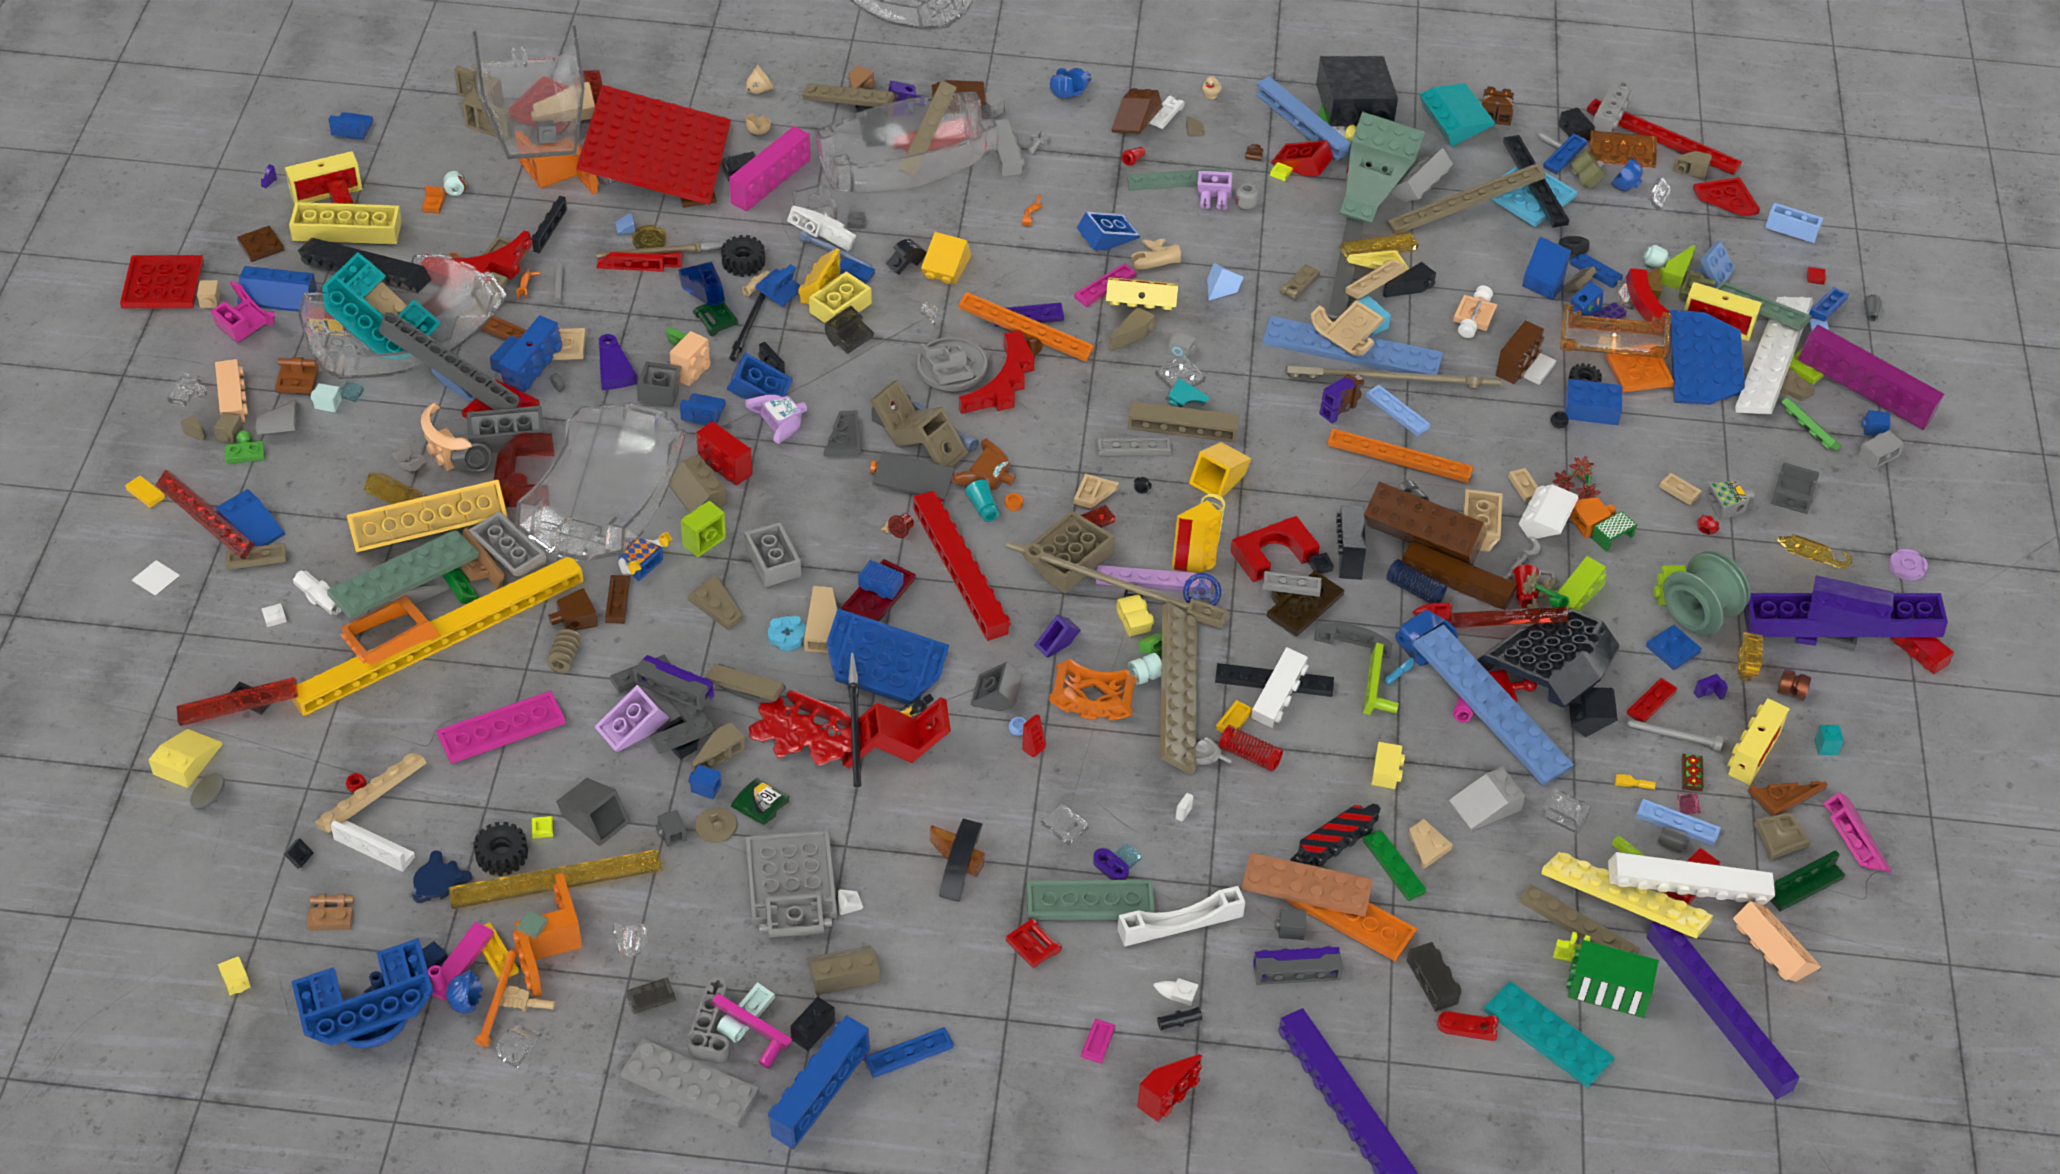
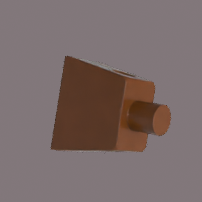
(575, 612)

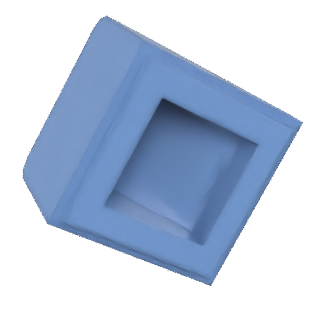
(625, 225)

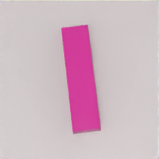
(1099, 287)

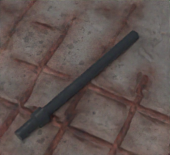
(739, 344)

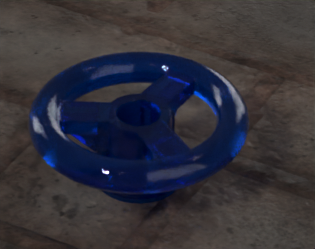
(1202, 576)

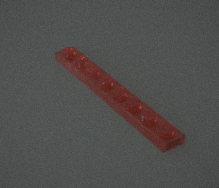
(205, 514)

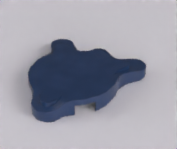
(435, 878)

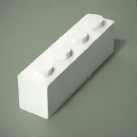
(1279, 688)

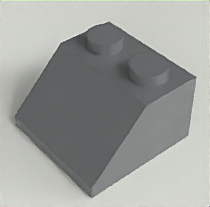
(659, 383)
(997, 688)

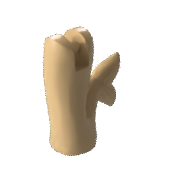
(1158, 256)

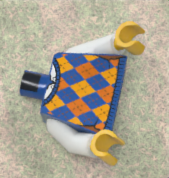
(643, 556)

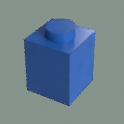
(1875, 423)
(705, 781)

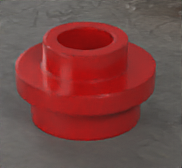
(355, 781)

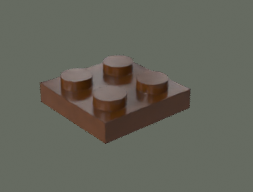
(260, 243)

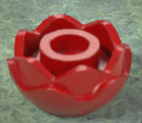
(1707, 525)

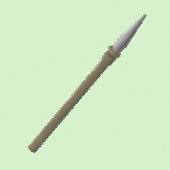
(669, 249)

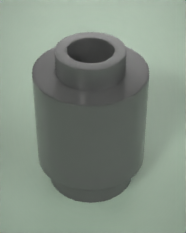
(1673, 839)

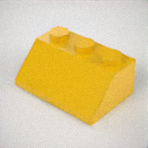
(823, 273)

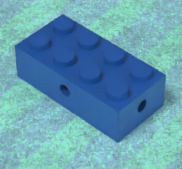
(531, 354)

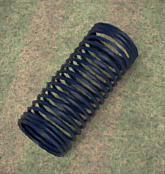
(1397, 569)

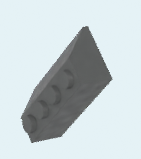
(500, 426)

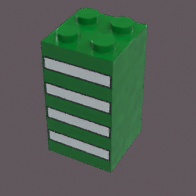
(1612, 978)

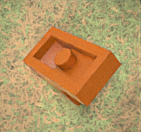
(434, 199)

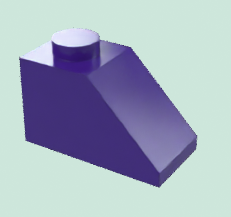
(1057, 636)

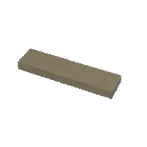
(745, 682)

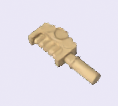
(520, 998)

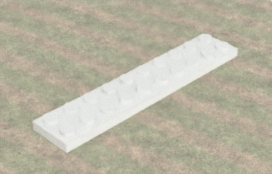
(1771, 362)

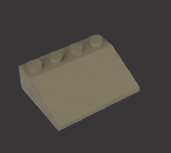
(1075, 541)

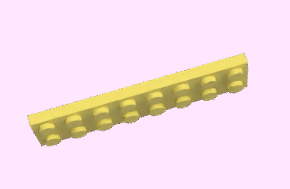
(1647, 903)

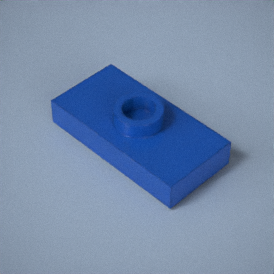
(856, 269)

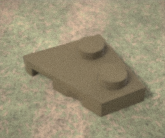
(1796, 386)

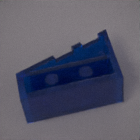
(703, 283)

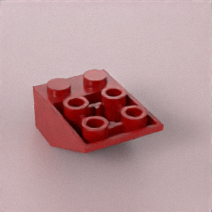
(1168, 1086)

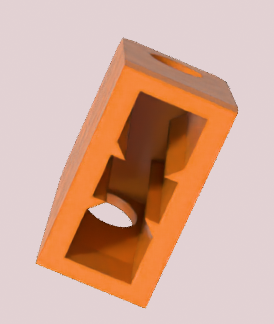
(1590, 513)

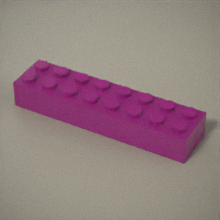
(1870, 377)

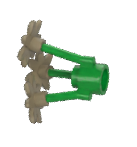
(1546, 590)

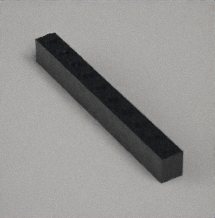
(334, 256)

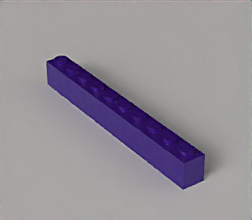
(1724, 1009)
(1343, 1095)

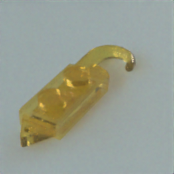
(1813, 550)

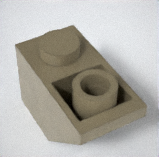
(1692, 164)

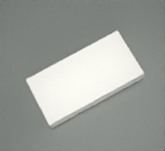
(1540, 369)

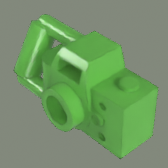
(1151, 644)

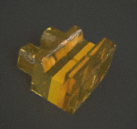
(1750, 656)

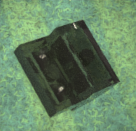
(848, 330)

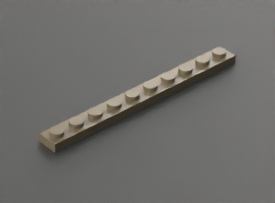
(1466, 199)

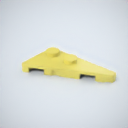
(1375, 259)

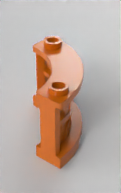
(1080, 677)

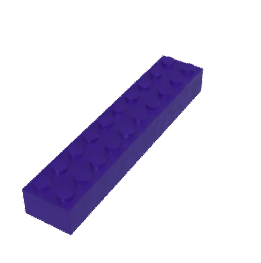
(1787, 617)

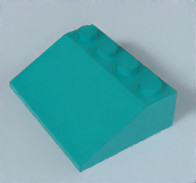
(1456, 112)

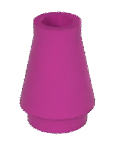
(1462, 711)

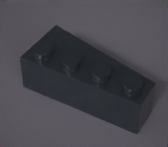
(1351, 542)

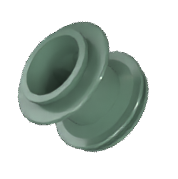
(1706, 592)

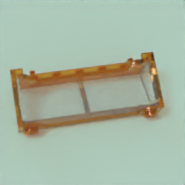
(1615, 335)

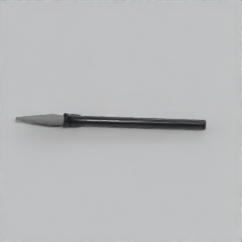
(853, 689)

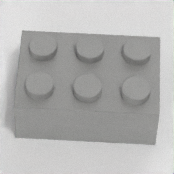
(772, 554)

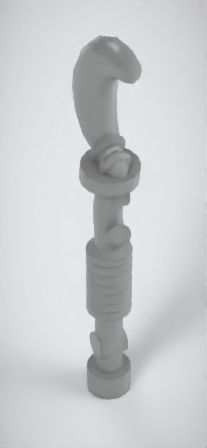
(1525, 555)

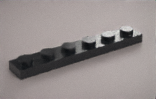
(1259, 677)

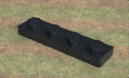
(549, 224)

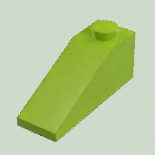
(1677, 268)

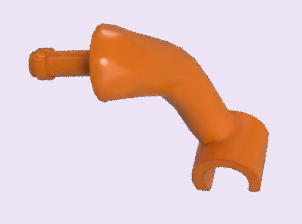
(1027, 219)
(523, 284)

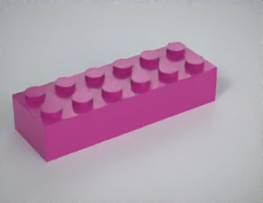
(770, 168)

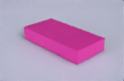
(1098, 1041)

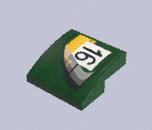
(760, 801)

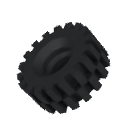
(735, 249)
(497, 837)

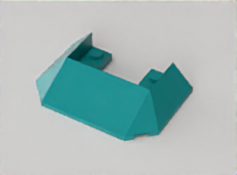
(346, 303)

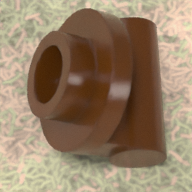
(1254, 152)
(1035, 345)

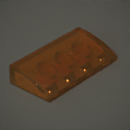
(1620, 147)

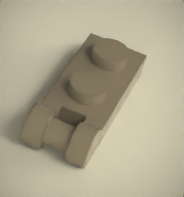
(1300, 282)

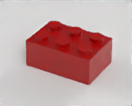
(724, 453)

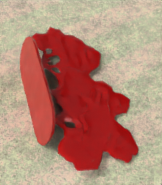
(797, 730)

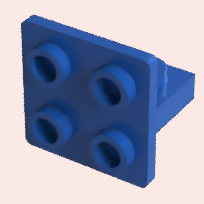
(780, 285)

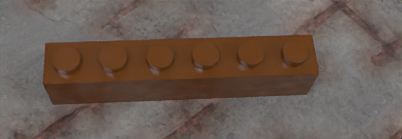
(1460, 575)

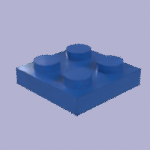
(1673, 647)

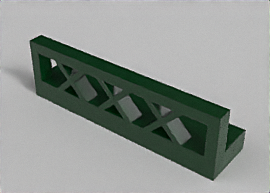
(1807, 881)

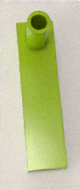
(1371, 700)

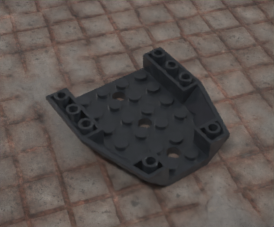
(1557, 655)

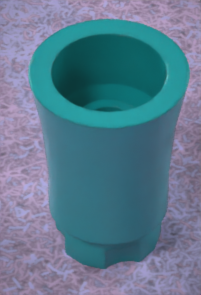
(982, 499)

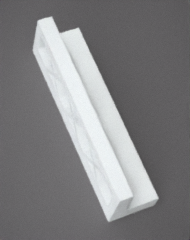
(372, 845)

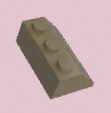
(697, 484)
(844, 969)

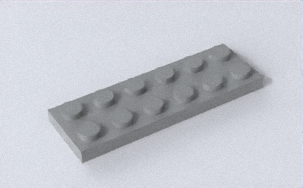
(690, 1082)

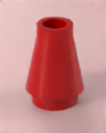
(1131, 156)

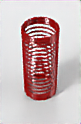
(1275, 756)

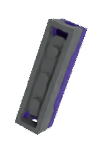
(674, 682)
(1297, 965)

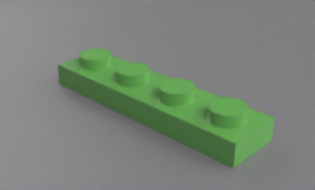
(1815, 429)

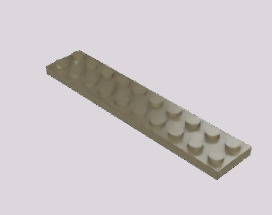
(1178, 688)

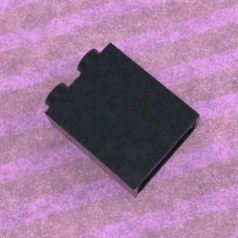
(1355, 86)

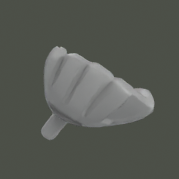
(1208, 752)

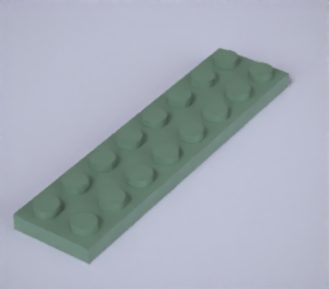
(402, 574)

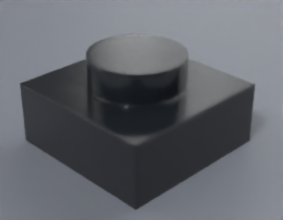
(1321, 563)
(298, 853)

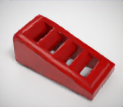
(1033, 736)

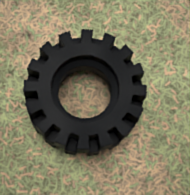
(1587, 372)

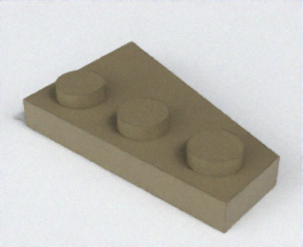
(716, 603)

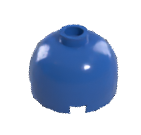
(1629, 176)

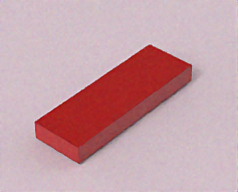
(1651, 700)

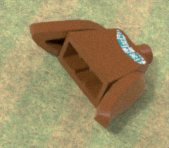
(990, 466)

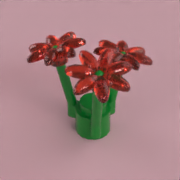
(1582, 470)

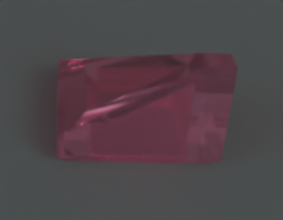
(1689, 803)

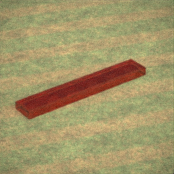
(1510, 617)
(237, 701)

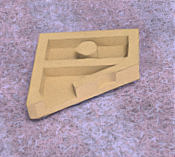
(1428, 843)

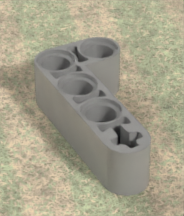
(710, 1018)

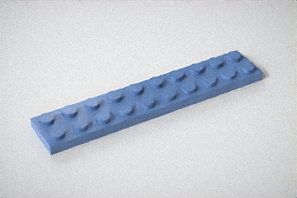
(1383, 354)
(1493, 705)

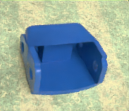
(1418, 627)

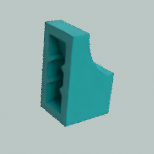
(1184, 393)

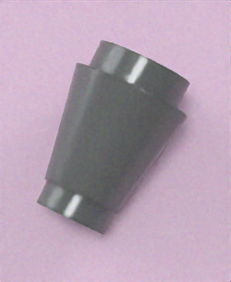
(1872, 306)

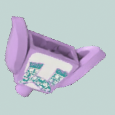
(779, 413)

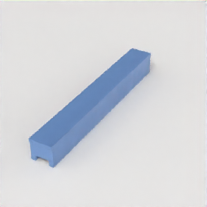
(1302, 117)

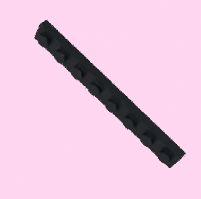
(1540, 189)

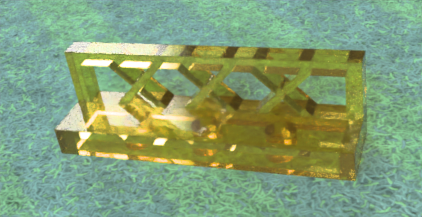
(390, 488)

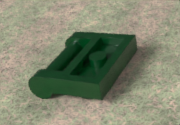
(720, 313)

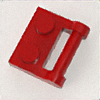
(1029, 947)

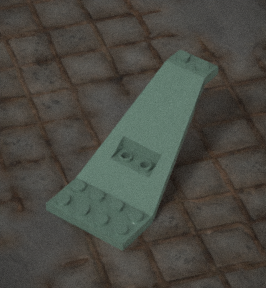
(1384, 147)

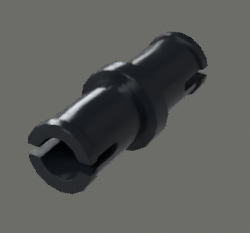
(1179, 1018)

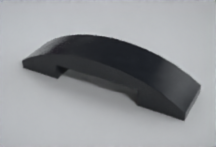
(959, 859)

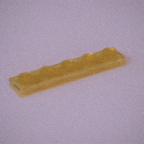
(1399, 242)

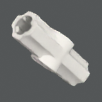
(315, 591)

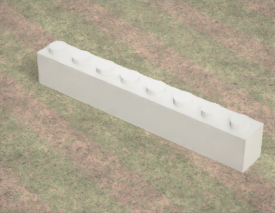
(1691, 878)

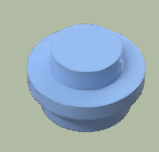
(1016, 726)

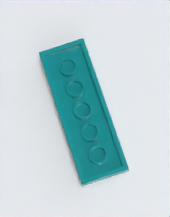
(1549, 1034)

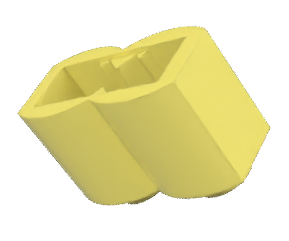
(1134, 615)

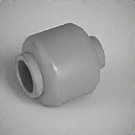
(1246, 196)

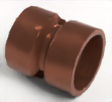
(1794, 684)

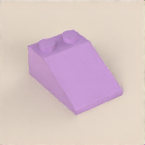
(631, 720)

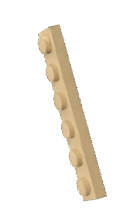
(372, 791)

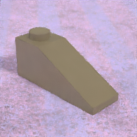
(1132, 329)
(721, 746)

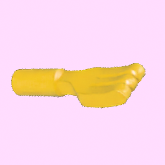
(1628, 781)

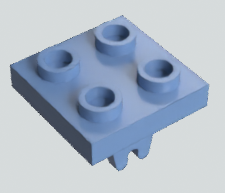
(1716, 264)

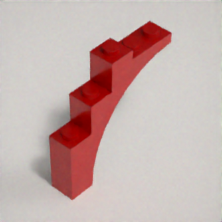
(503, 260)
(1011, 378)

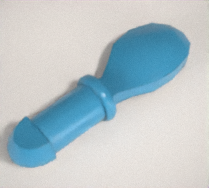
(1399, 671)

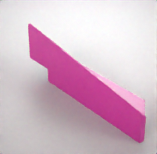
(1855, 833)

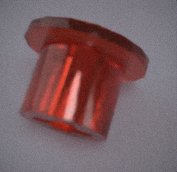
(900, 525)

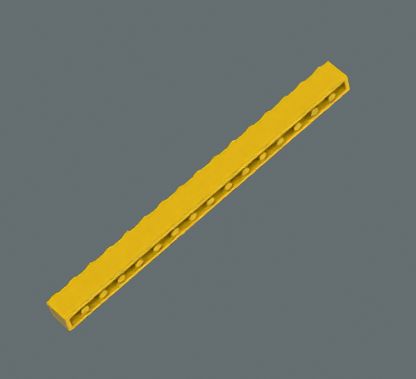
(452, 627)

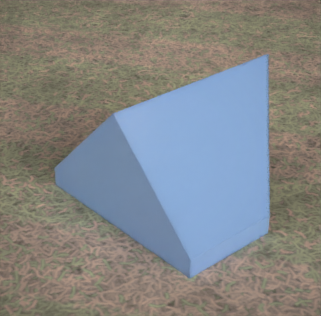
(1222, 282)

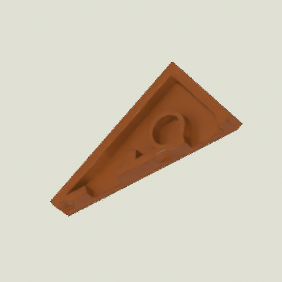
(1780, 798)

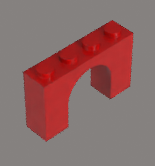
(1289, 532)

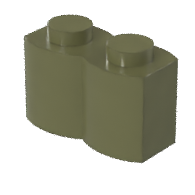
(1587, 169)

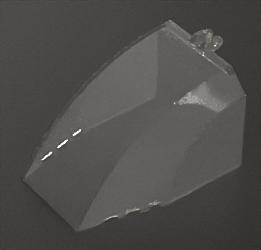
(531, 91)

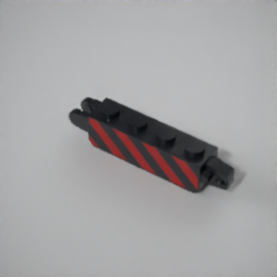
(1337, 835)

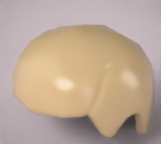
(756, 125)

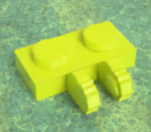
(1565, 949)

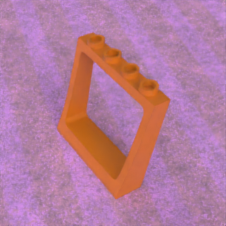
(403, 606)

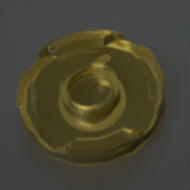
(649, 237)

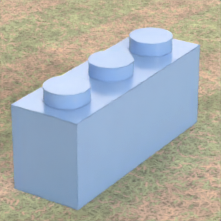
(1794, 222)

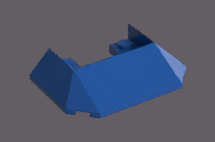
(333, 1021)

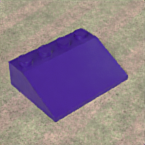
(1851, 605)

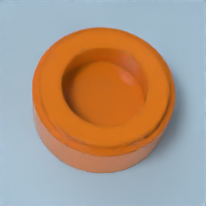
(1013, 502)

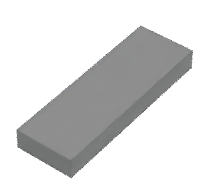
(1292, 583)

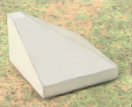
(848, 901)

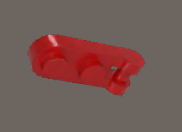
(1468, 1025)

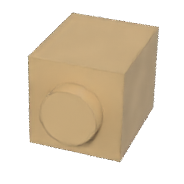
(208, 293)

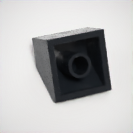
(1593, 710)

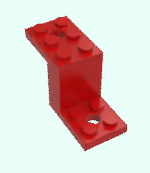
(900, 733)

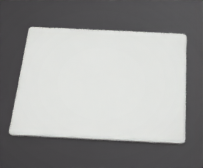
(155, 577)

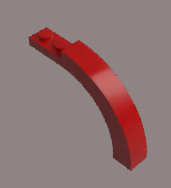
(1642, 295)

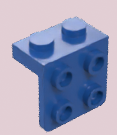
(350, 125)
(702, 409)

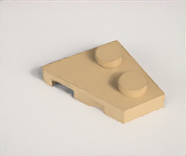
(1094, 490)

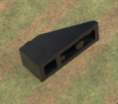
(1412, 281)

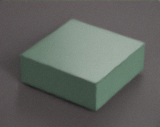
(532, 924)

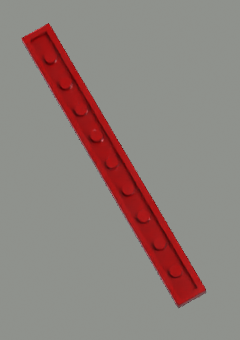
(1672, 139)

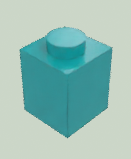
(1829, 740)

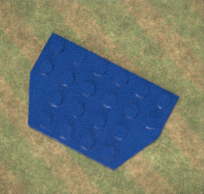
(1705, 358)
(885, 657)

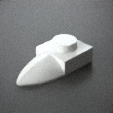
(1179, 991)

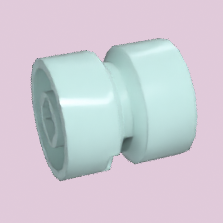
(1147, 667)

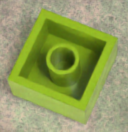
(703, 528)

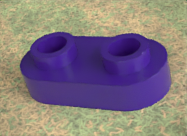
(1112, 865)

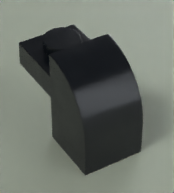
(906, 252)

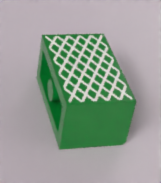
(1612, 529)

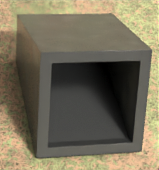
(594, 810)

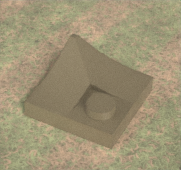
(1781, 835)

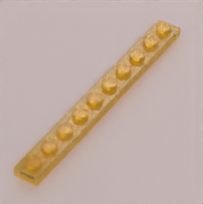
(542, 880)

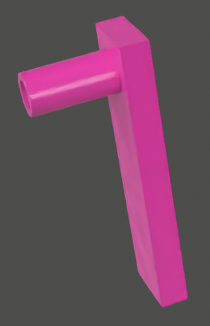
(459, 959)
(777, 1038)

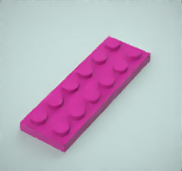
(500, 727)

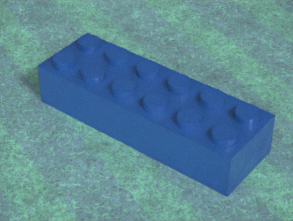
(819, 1082)

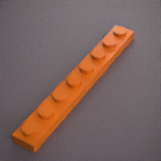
(1029, 327)
(1400, 455)

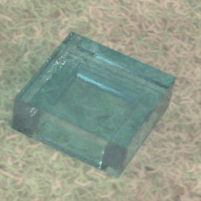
(351, 391)
(1128, 855)

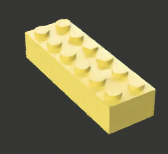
(346, 223)

